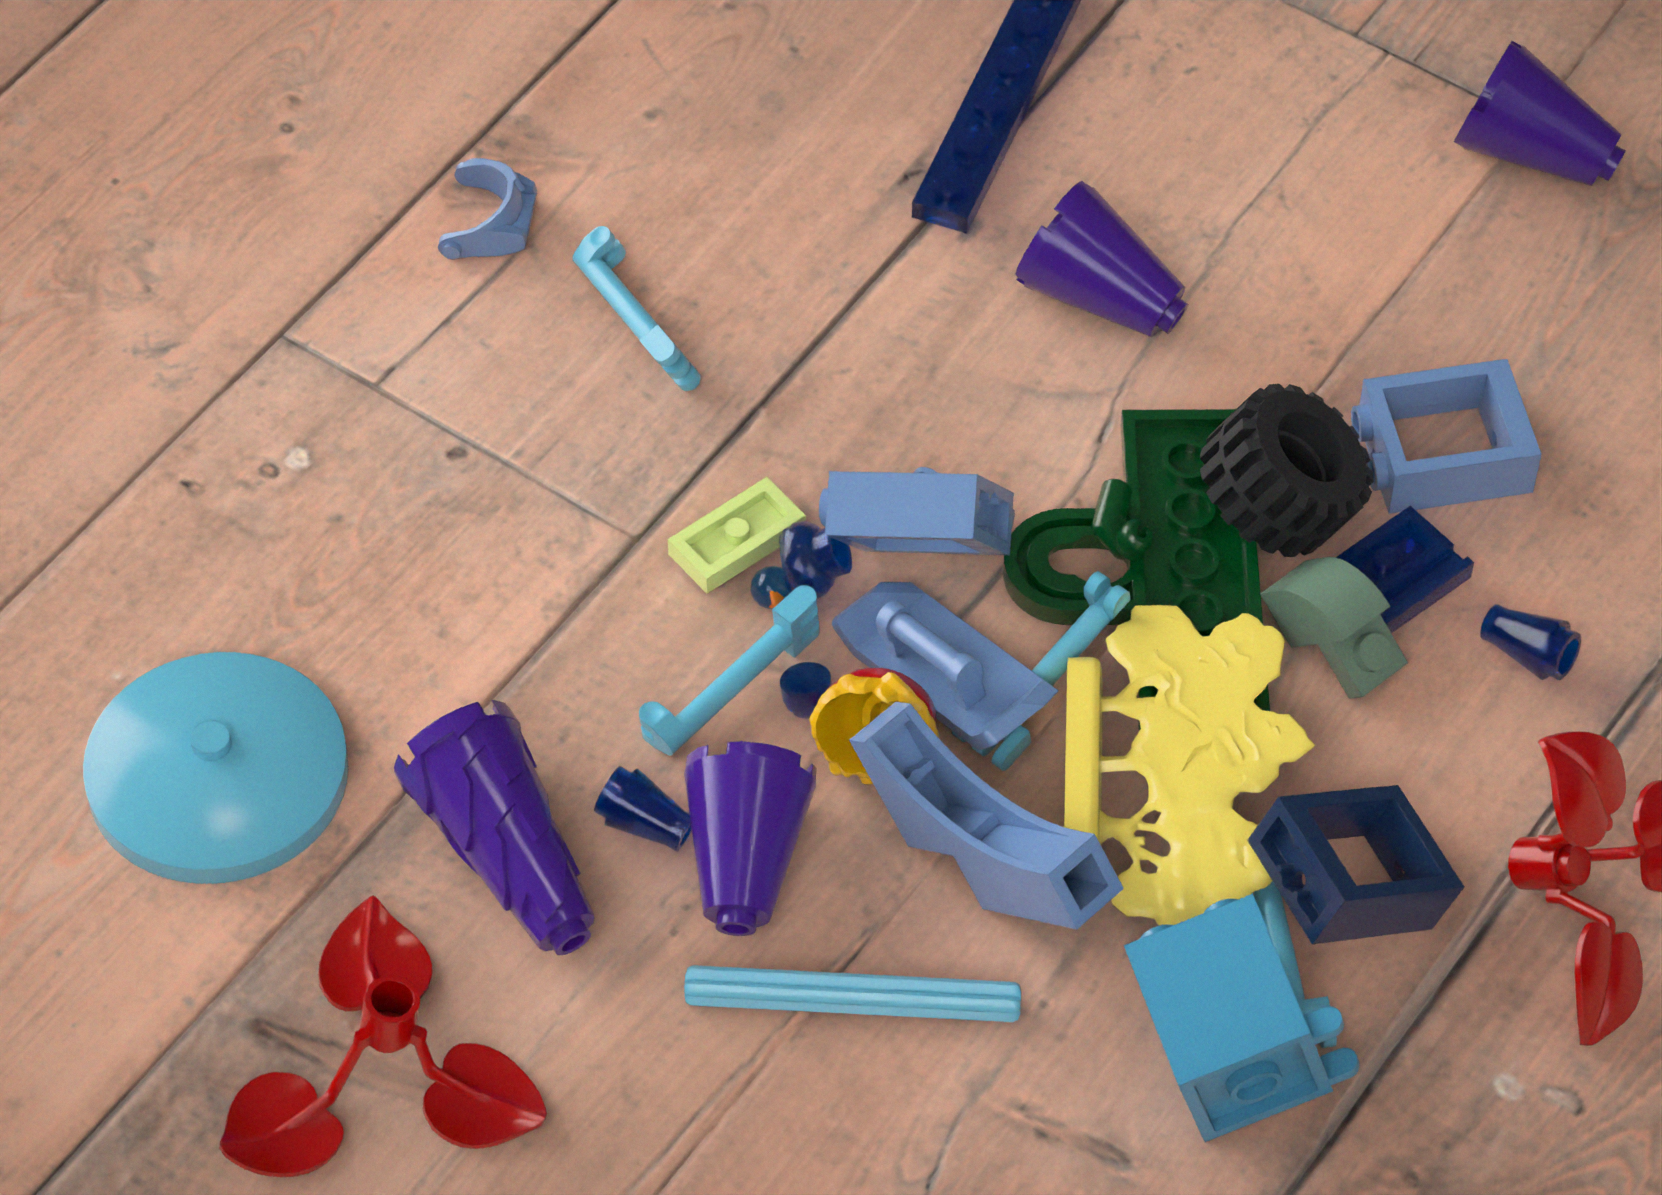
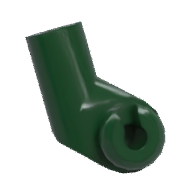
(1112, 526)

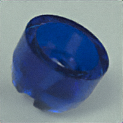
(803, 686)

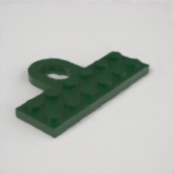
(1194, 552)

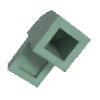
(1340, 611)

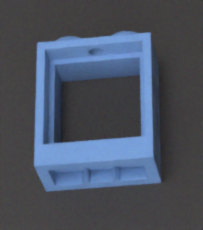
(1456, 478)
(917, 512)

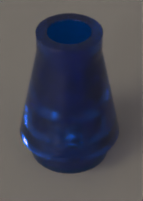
(1535, 641)
(642, 809)

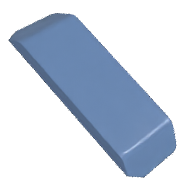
(969, 678)

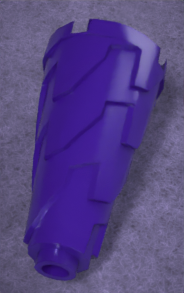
(495, 813)

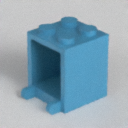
(1234, 1019)

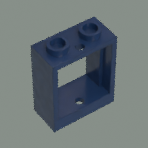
(1330, 904)

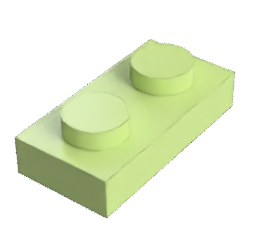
(734, 535)

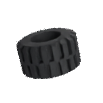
(1286, 470)

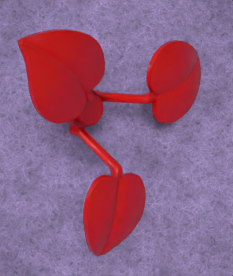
(1586, 790)
(384, 970)

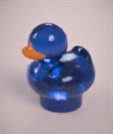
(806, 559)

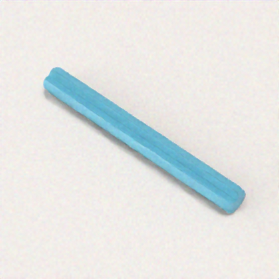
(852, 993)

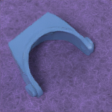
(508, 227)

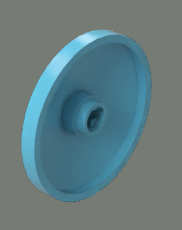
(215, 767)

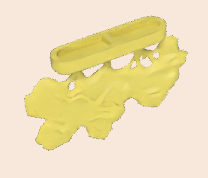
(1195, 748)

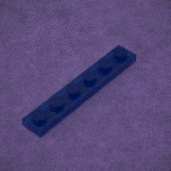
(992, 112)

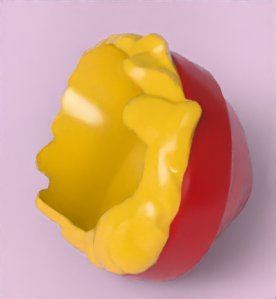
(855, 703)

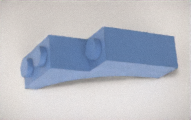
(1005, 853)

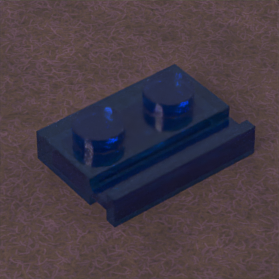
(1408, 565)

